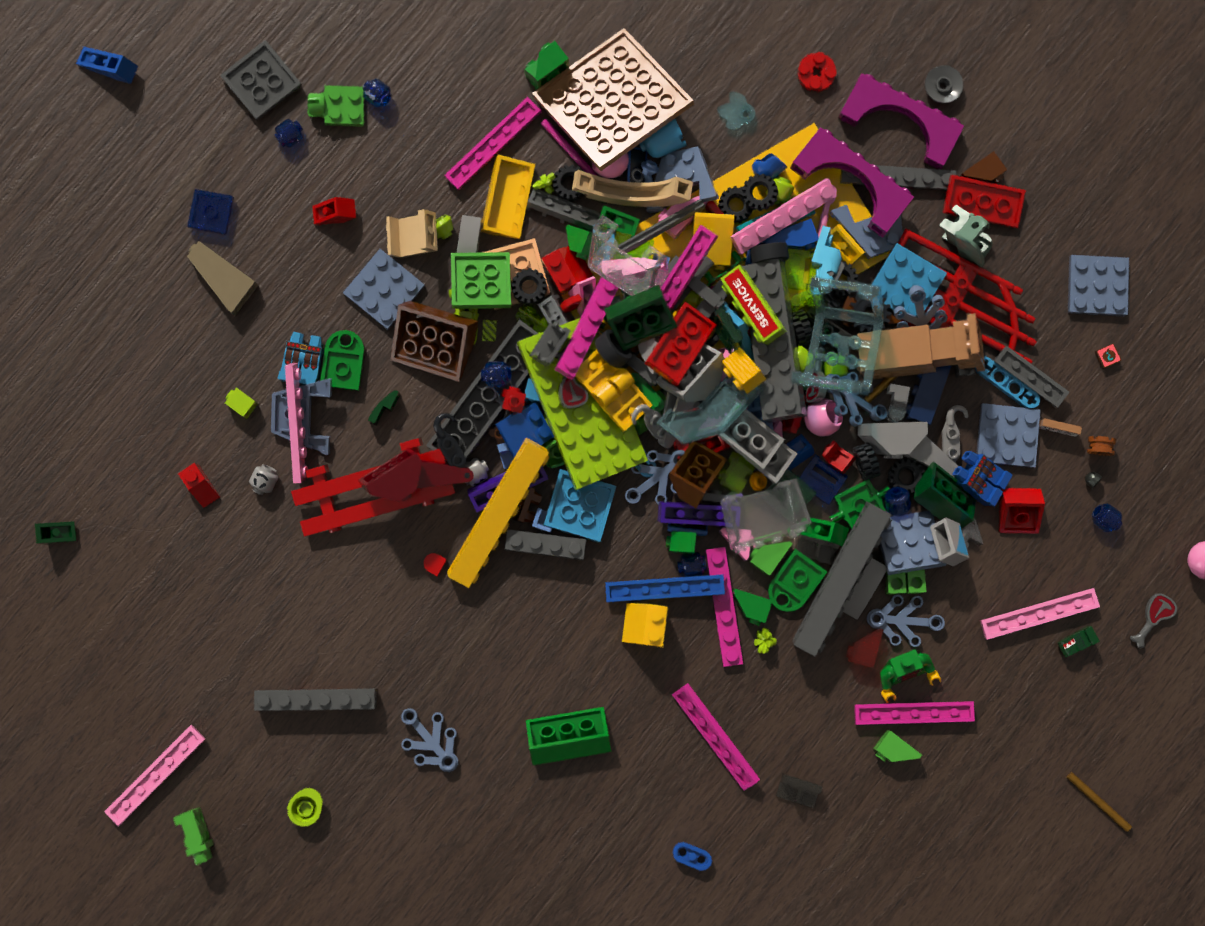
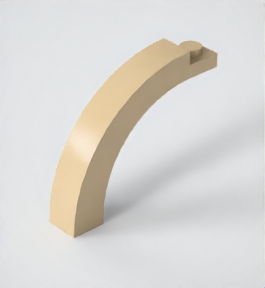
(652, 194)

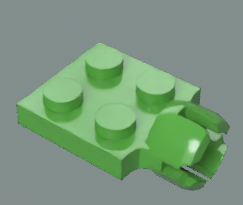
(338, 105)

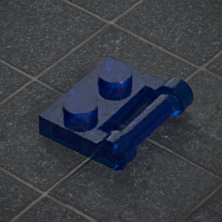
(823, 487)

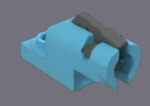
(827, 259)

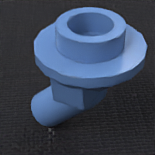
(649, 168)

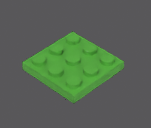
(480, 280)

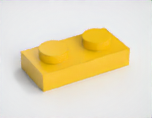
(848, 247)

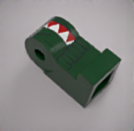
(1078, 641)

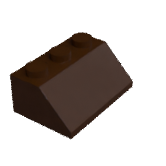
(696, 473)

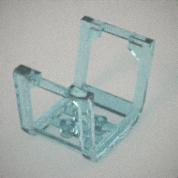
(869, 292)

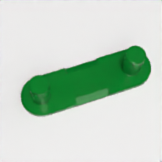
(737, 259)
(657, 402)

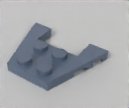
(690, 166)
(864, 236)
(280, 417)

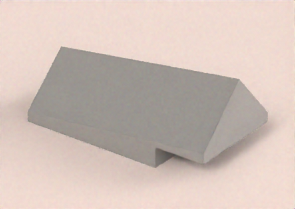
(759, 445)

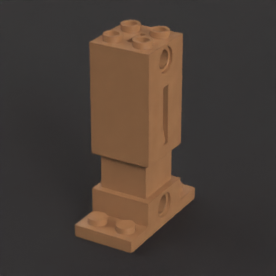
(923, 349)

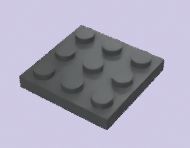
(261, 80)

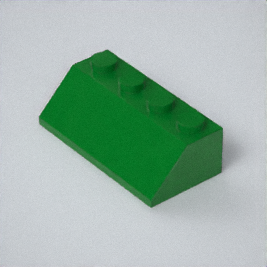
(568, 736)

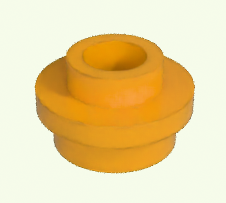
(758, 481)

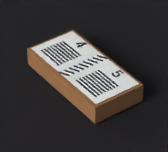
(1060, 427)

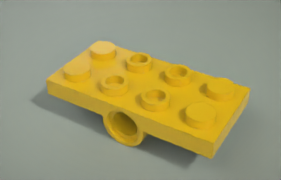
(611, 389)

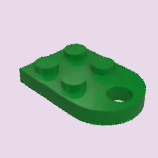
(343, 362)
(796, 580)

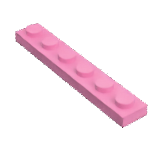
(783, 216)
(295, 415)
(1039, 613)
(155, 775)

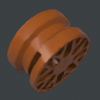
(1101, 446)

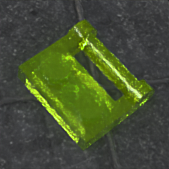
(795, 269)
(802, 299)

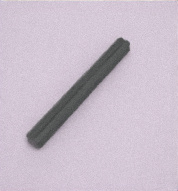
(662, 226)

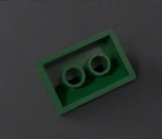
(640, 317)
(943, 497)

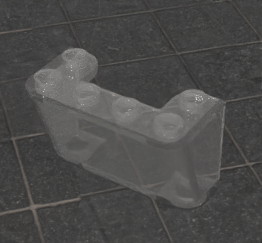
(619, 267)
(765, 516)

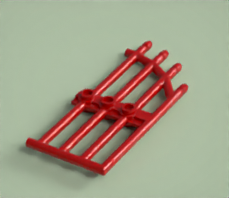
(961, 283)

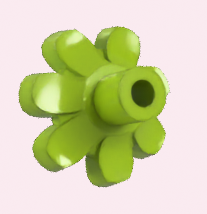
(545, 183)
(765, 641)

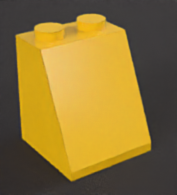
(723, 227)
(644, 624)

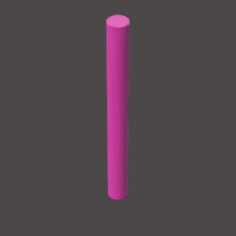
(567, 147)

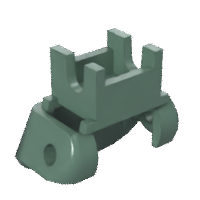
(966, 236)

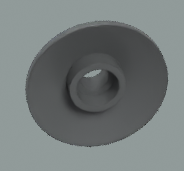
(950, 78)

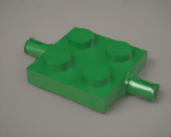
(853, 500)

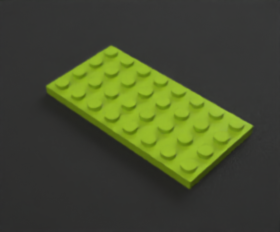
(585, 435)

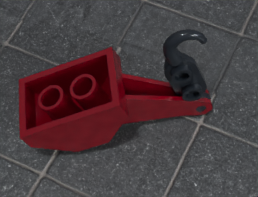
(407, 472)

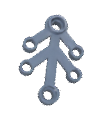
(917, 296)
(876, 412)
(661, 475)
(901, 620)
(432, 742)

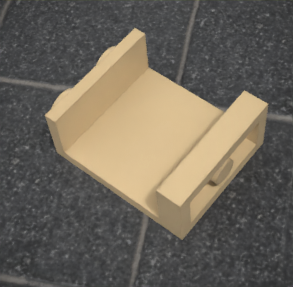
(412, 234)

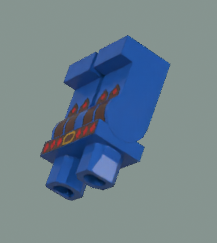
(982, 478)

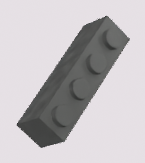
(545, 544)

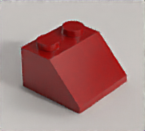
(565, 269)
(1021, 510)

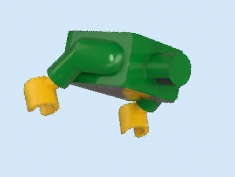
(905, 668)

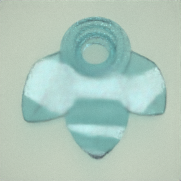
(733, 111)

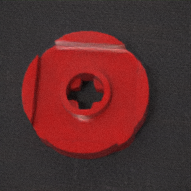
(814, 82)

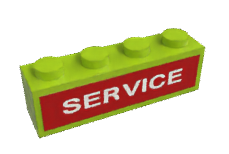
(753, 305)

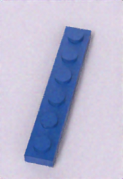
(665, 588)

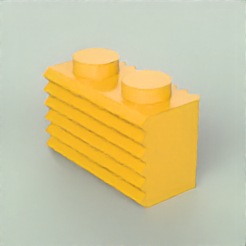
(743, 370)

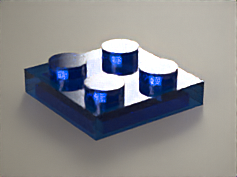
(210, 211)

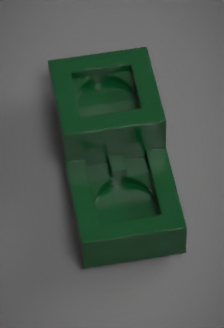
(386, 403)

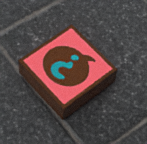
(1108, 356)

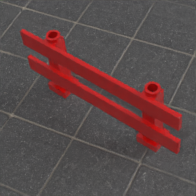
(325, 489)

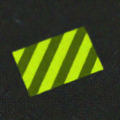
(489, 330)

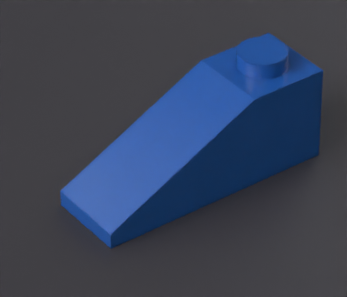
(107, 64)
(797, 236)

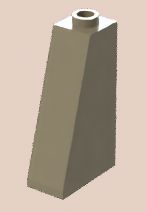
(225, 280)

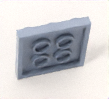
(1098, 285)
(382, 288)
(1008, 435)
(909, 544)

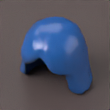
(769, 165)

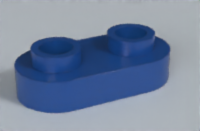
(691, 856)

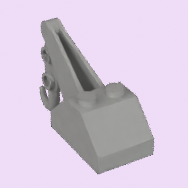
(695, 386)
(910, 440)

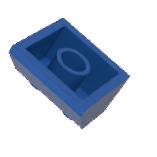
(528, 424)

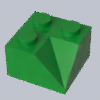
(549, 64)

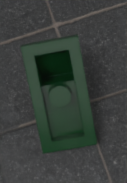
(55, 532)

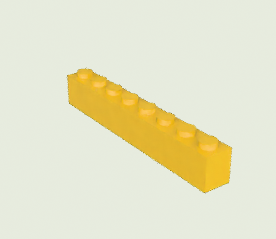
(498, 512)

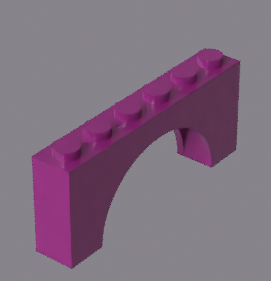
(937, 128)
(827, 152)

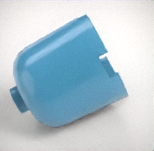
(664, 140)

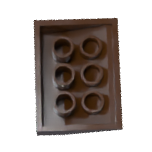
(433, 340)

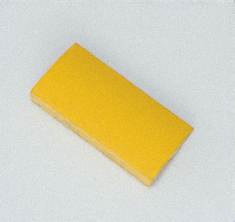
(507, 197)

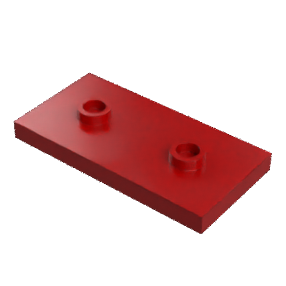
(992, 201)
(680, 345)

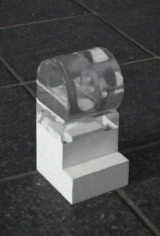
(898, 402)

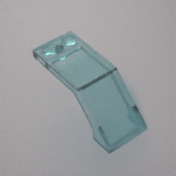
(712, 415)

